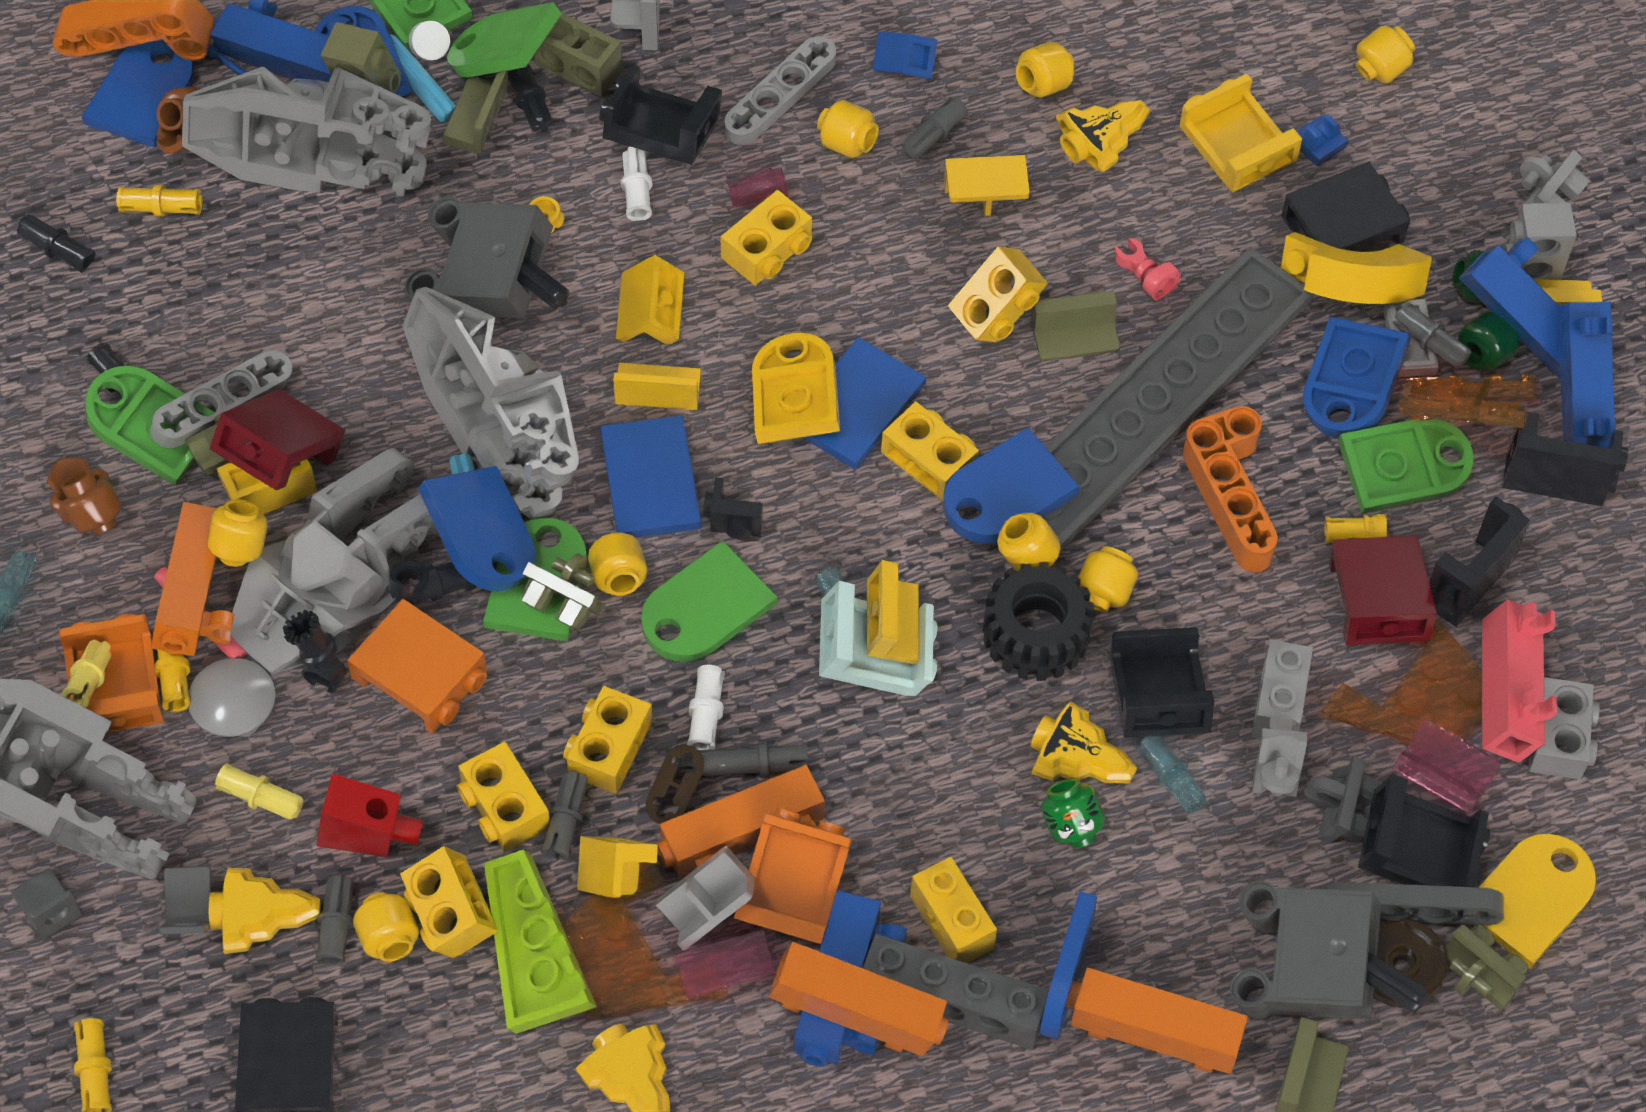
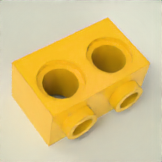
(762, 233)
(992, 288)
(923, 456)
(617, 742)
(510, 795)
(455, 897)

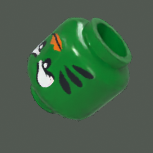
(1072, 813)

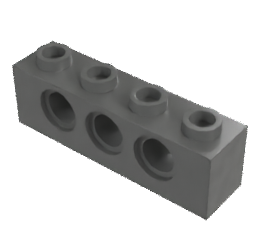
(974, 995)

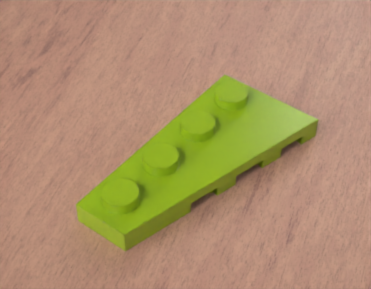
(533, 953)

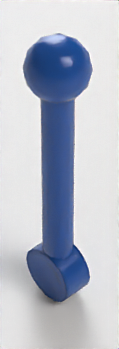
(215, 53)

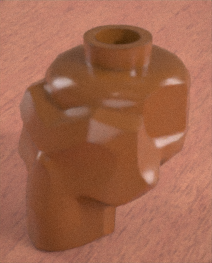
(171, 120)
(83, 496)

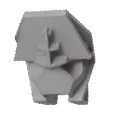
(307, 131)
(493, 399)
(322, 574)
(55, 736)

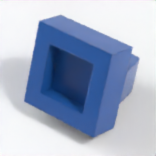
(1321, 139)

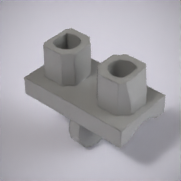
(1561, 176)
(1279, 758)

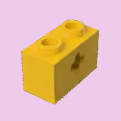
(953, 911)

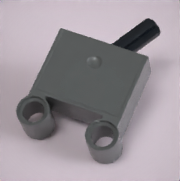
(491, 257)
(1322, 955)

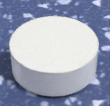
(429, 40)

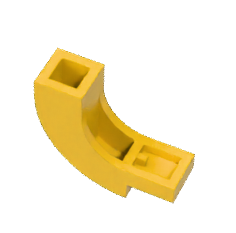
(1353, 276)

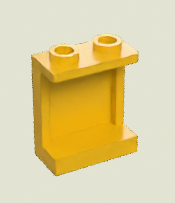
(1237, 134)

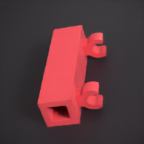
(1514, 680)

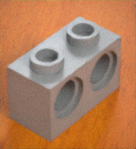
(1552, 231)
(1282, 684)
(1568, 730)

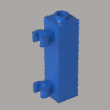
(277, 45)
(1518, 299)
(1587, 372)
(849, 939)

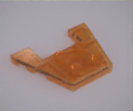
(1468, 400)
(1438, 687)
(617, 958)

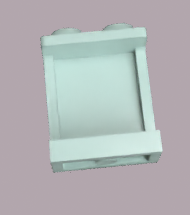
(845, 647)

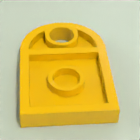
(796, 393)
(1538, 896)

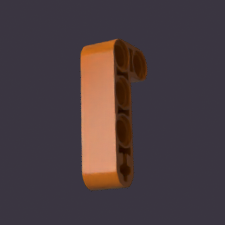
(117, 24)
(1236, 493)

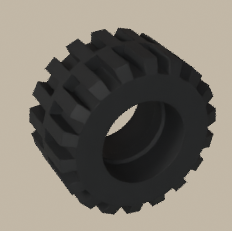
(1035, 650)

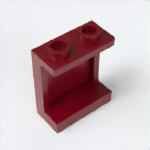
(274, 435)
(1383, 590)

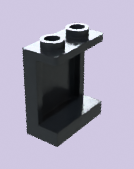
(658, 119)
(1347, 210)
(1563, 467)
(1461, 587)
(1160, 682)
(1421, 840)
(286, 1056)

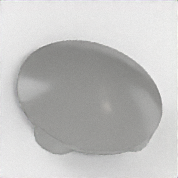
(231, 697)

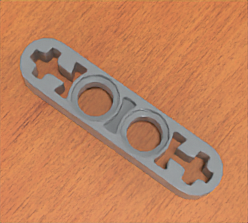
(776, 88)
(219, 395)

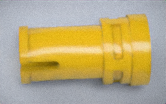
(1355, 527)

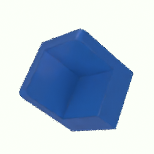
(905, 54)

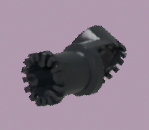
(433, 581)
(316, 650)

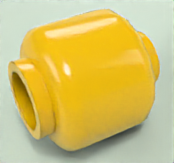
(1384, 54)
(1045, 69)
(847, 129)
(237, 532)
(1028, 540)
(617, 564)
(1108, 578)
(386, 926)

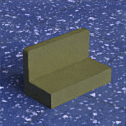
(476, 112)
(1075, 326)
(1312, 1072)

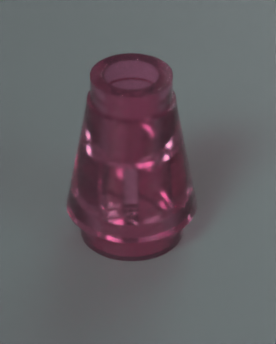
(757, 187)

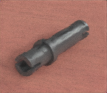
(746, 760)

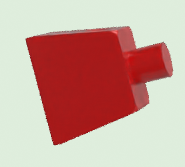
(364, 819)

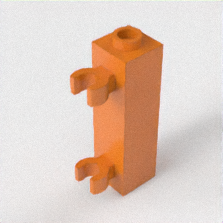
(186, 589)
(737, 820)
(859, 1000)
(1157, 1020)

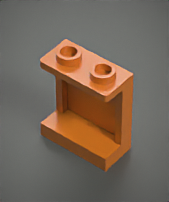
(419, 664)
(130, 686)
(795, 875)

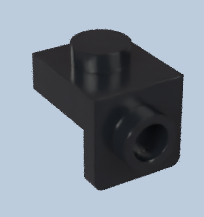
(733, 517)

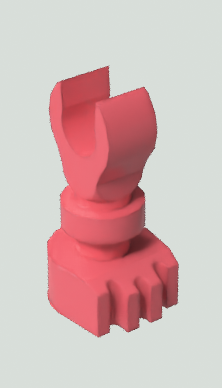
(1148, 271)

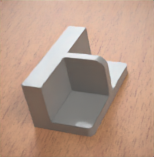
(638, 15)
(707, 896)

